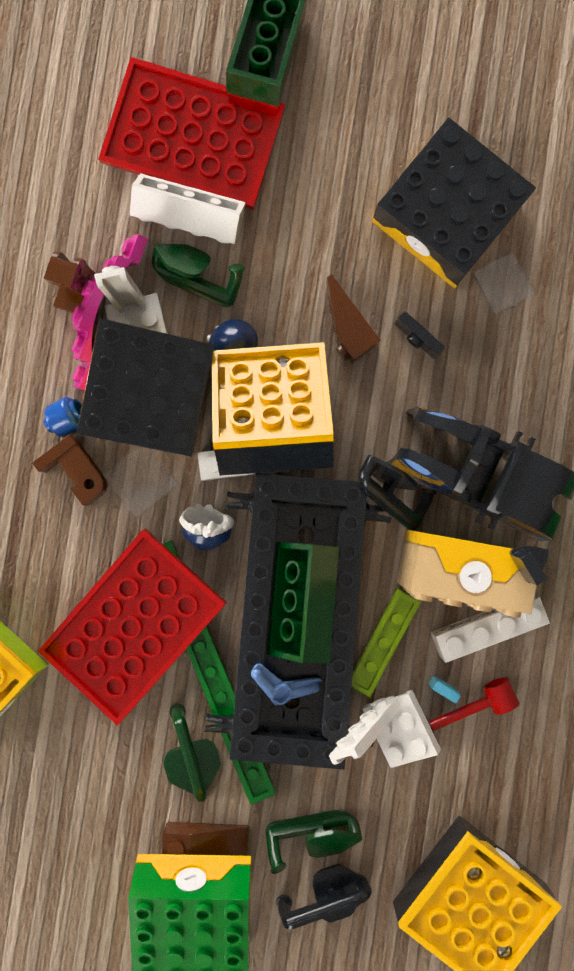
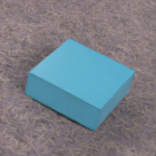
(444, 689)

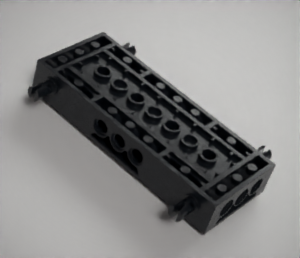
(311, 729)

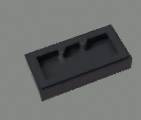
(418, 335)

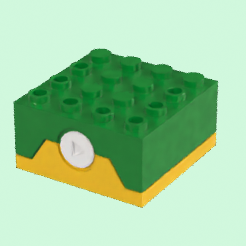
(190, 913)

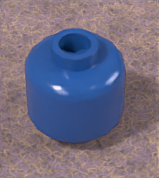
(62, 416)

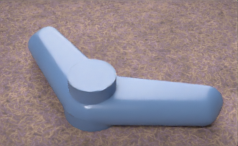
(282, 691)

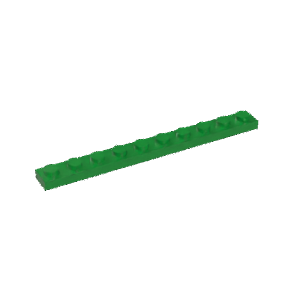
(221, 700)

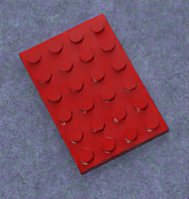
(190, 132)
(131, 626)

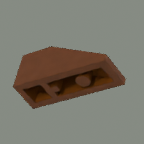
(350, 328)
(204, 839)

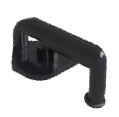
(383, 496)
(336, 895)

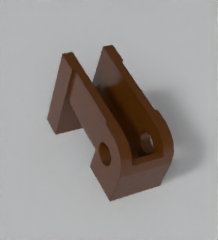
(69, 278)
(78, 467)

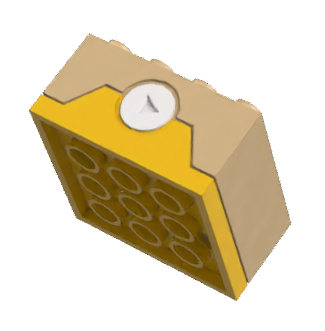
(463, 573)

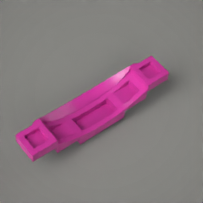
(85, 314)

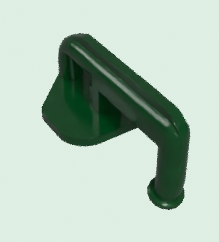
(184, 264)
(193, 763)
(320, 843)

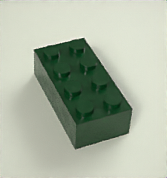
(265, 49)
(303, 602)

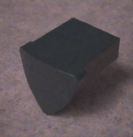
(530, 563)

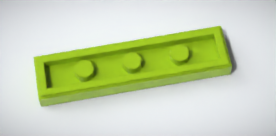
(383, 642)

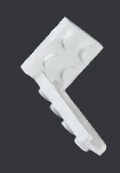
(128, 302)
(398, 728)

